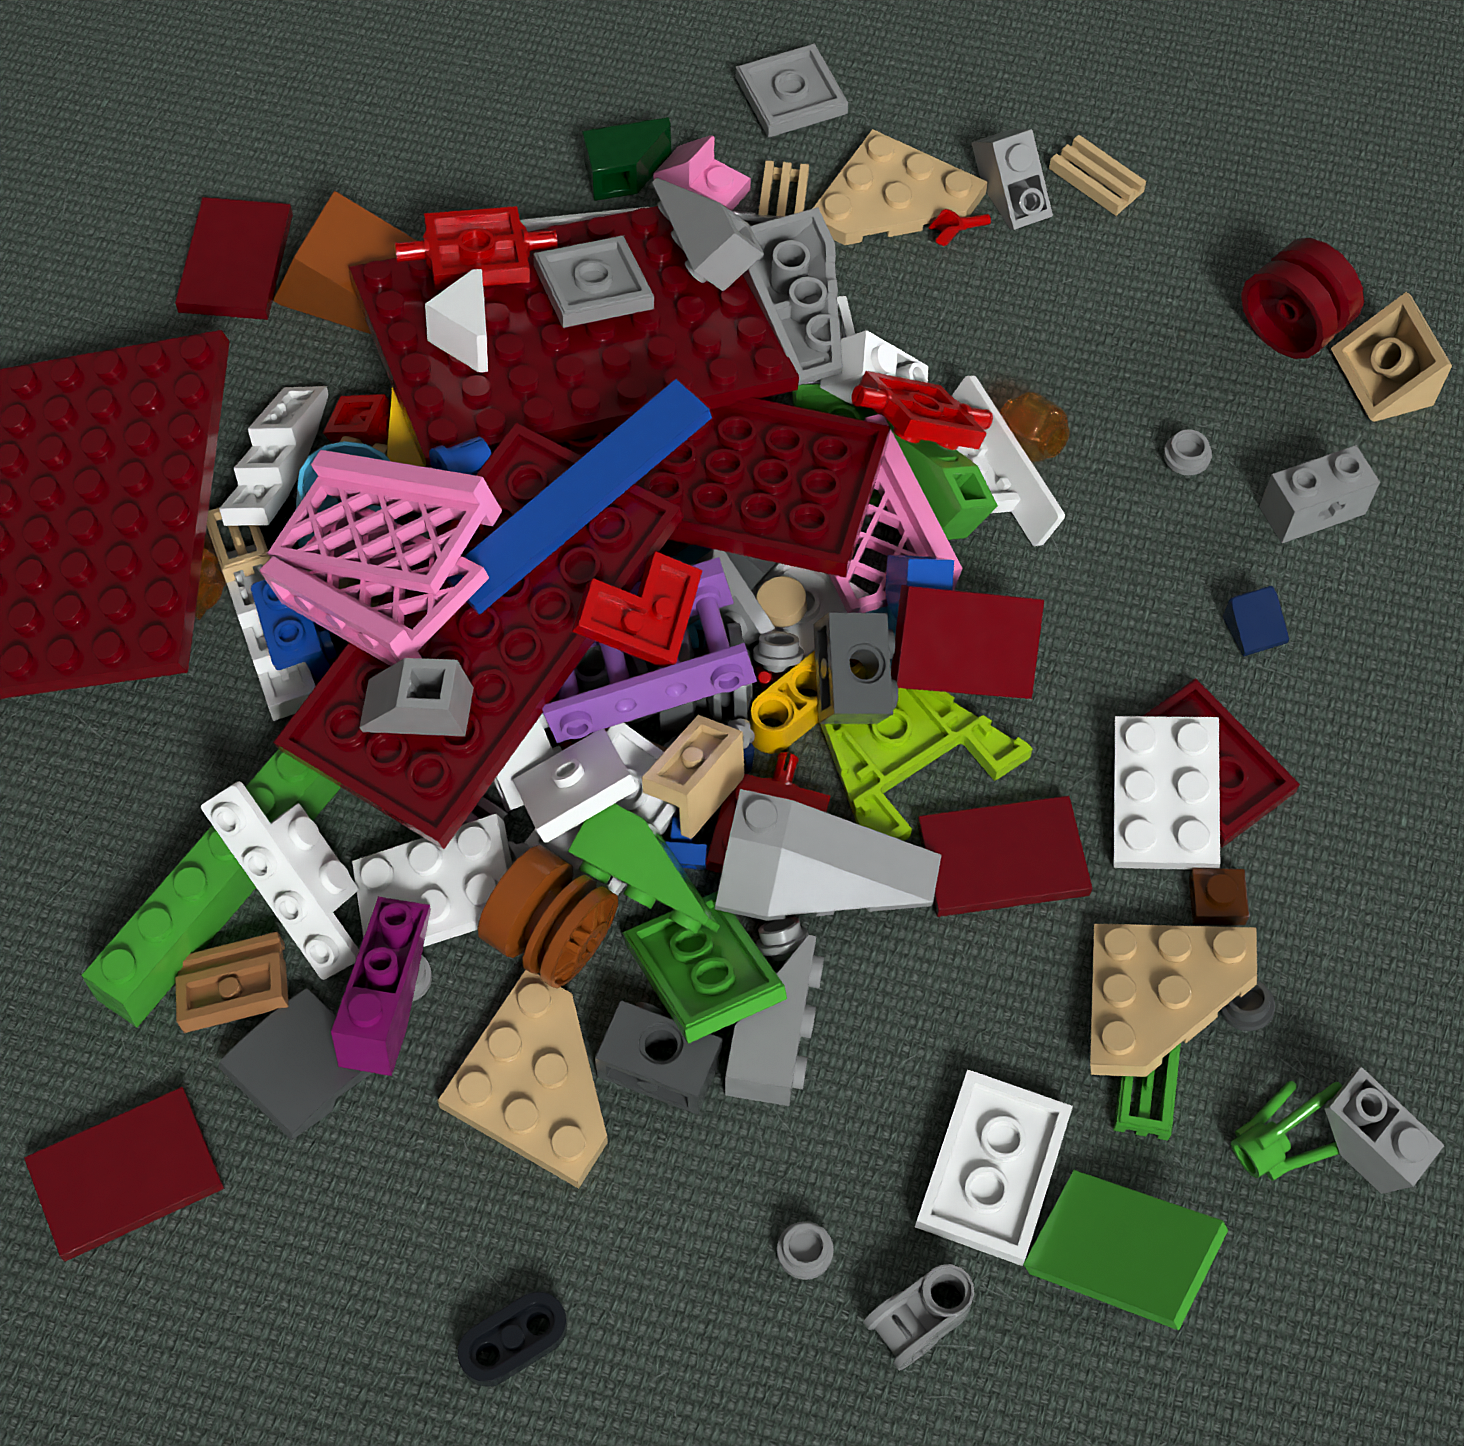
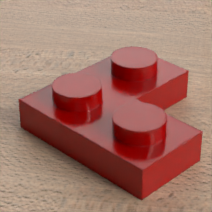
(644, 623)

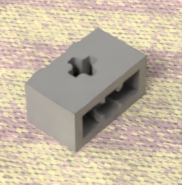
(1319, 494)

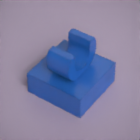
(686, 852)

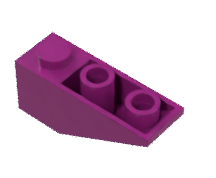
(381, 988)

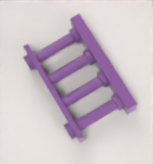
(661, 689)

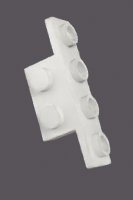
(1009, 470)
(292, 873)

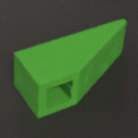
(950, 485)
(635, 853)

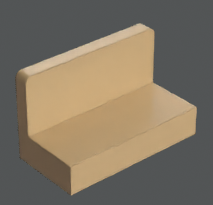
(698, 771)

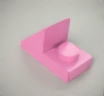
(696, 170)

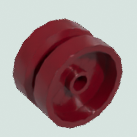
(1302, 298)

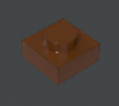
(1218, 896)

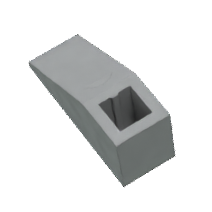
(712, 236)
(766, 1044)

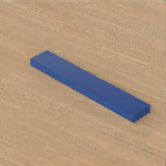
(584, 491)

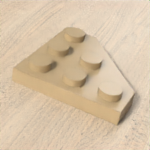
(894, 191)
(1161, 989)
(533, 1083)

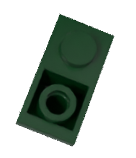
(625, 156)

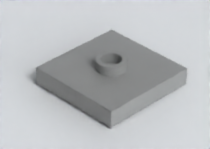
(791, 90)
(593, 281)

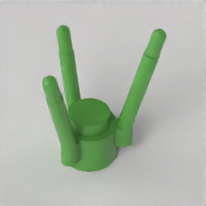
(1263, 1147)

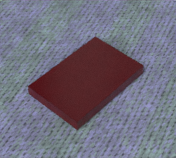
(234, 258)
(966, 642)
(1249, 775)
(1006, 855)
(123, 1174)

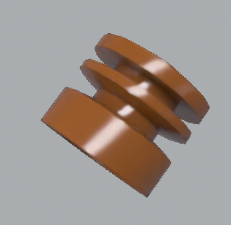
(547, 916)

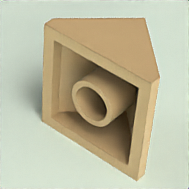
(1394, 361)

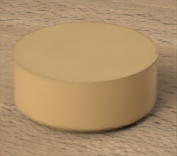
(783, 601)

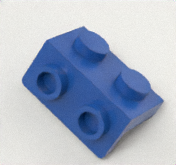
(291, 635)

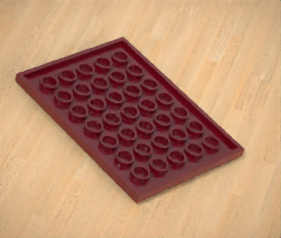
(579, 375)
(105, 511)

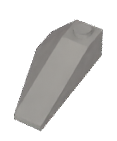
(799, 291)
(807, 861)

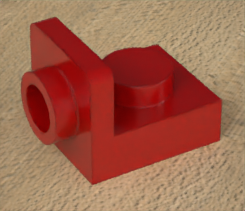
(360, 418)

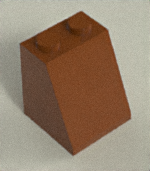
(319, 271)

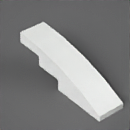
(279, 449)
(285, 688)

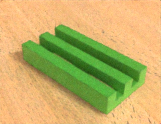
(1142, 1123)

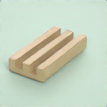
(1101, 171)
(785, 175)
(244, 561)

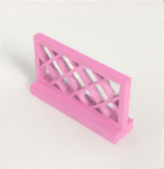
(398, 490)
(909, 514)
(349, 610)

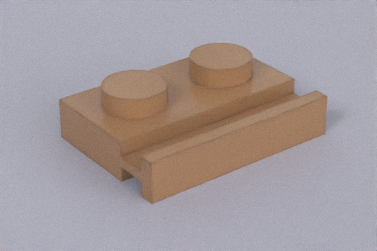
(231, 982)

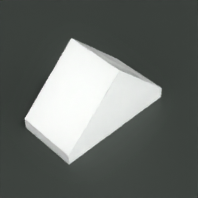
(458, 321)

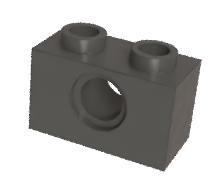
(840, 693)
(676, 1081)

